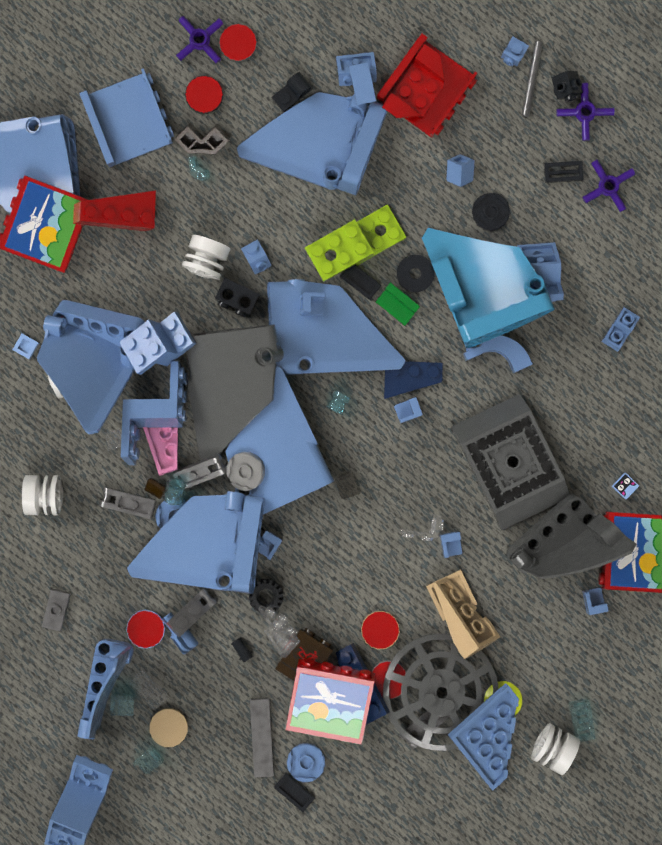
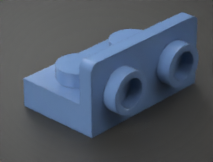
(343, 63)

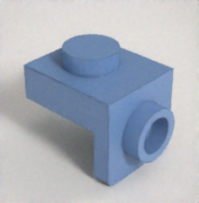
(256, 257)

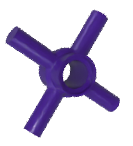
(194, 33)
(590, 107)
(601, 187)

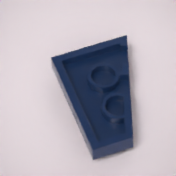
(412, 377)

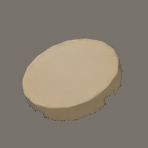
(168, 727)

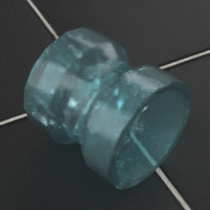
(338, 402)
(174, 495)

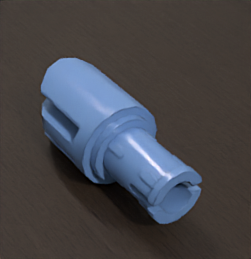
(186, 641)

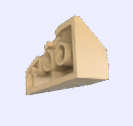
(466, 626)

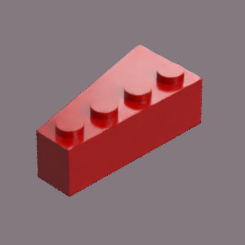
(121, 212)

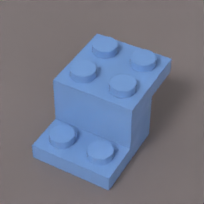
(547, 264)
(157, 343)

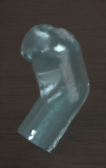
(196, 171)

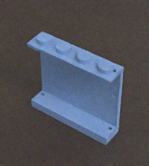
(127, 119)

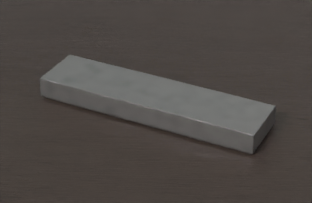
(261, 737)

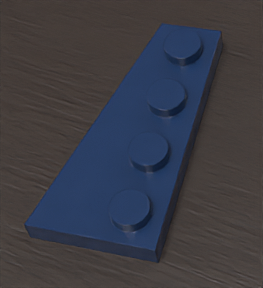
(350, 657)

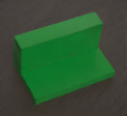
(397, 304)

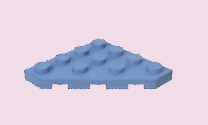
(487, 736)

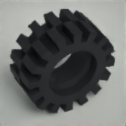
(266, 584)

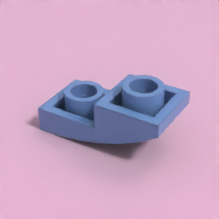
(362, 83)
(620, 329)

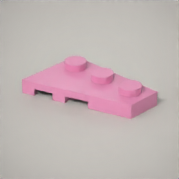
(164, 448)

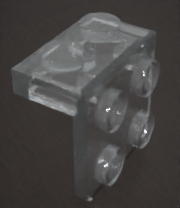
(436, 525)
(279, 631)

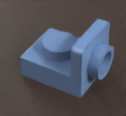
(514, 52)

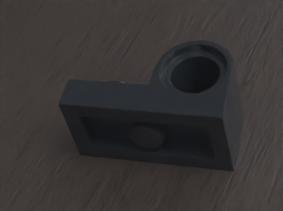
(294, 90)

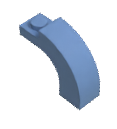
(507, 347)

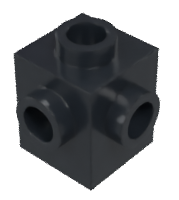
(567, 85)

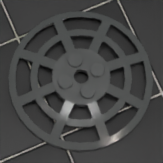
(428, 686)

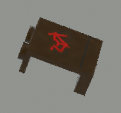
(307, 648)

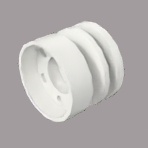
(206, 257)
(45, 495)
(560, 750)

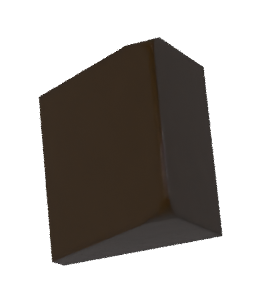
(155, 488)

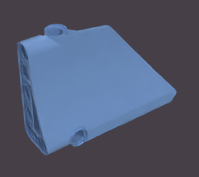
(319, 140)
(40, 154)
(329, 343)
(86, 358)
(205, 543)
(115, 661)

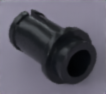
(242, 650)

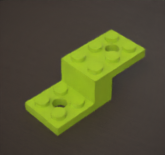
(355, 243)

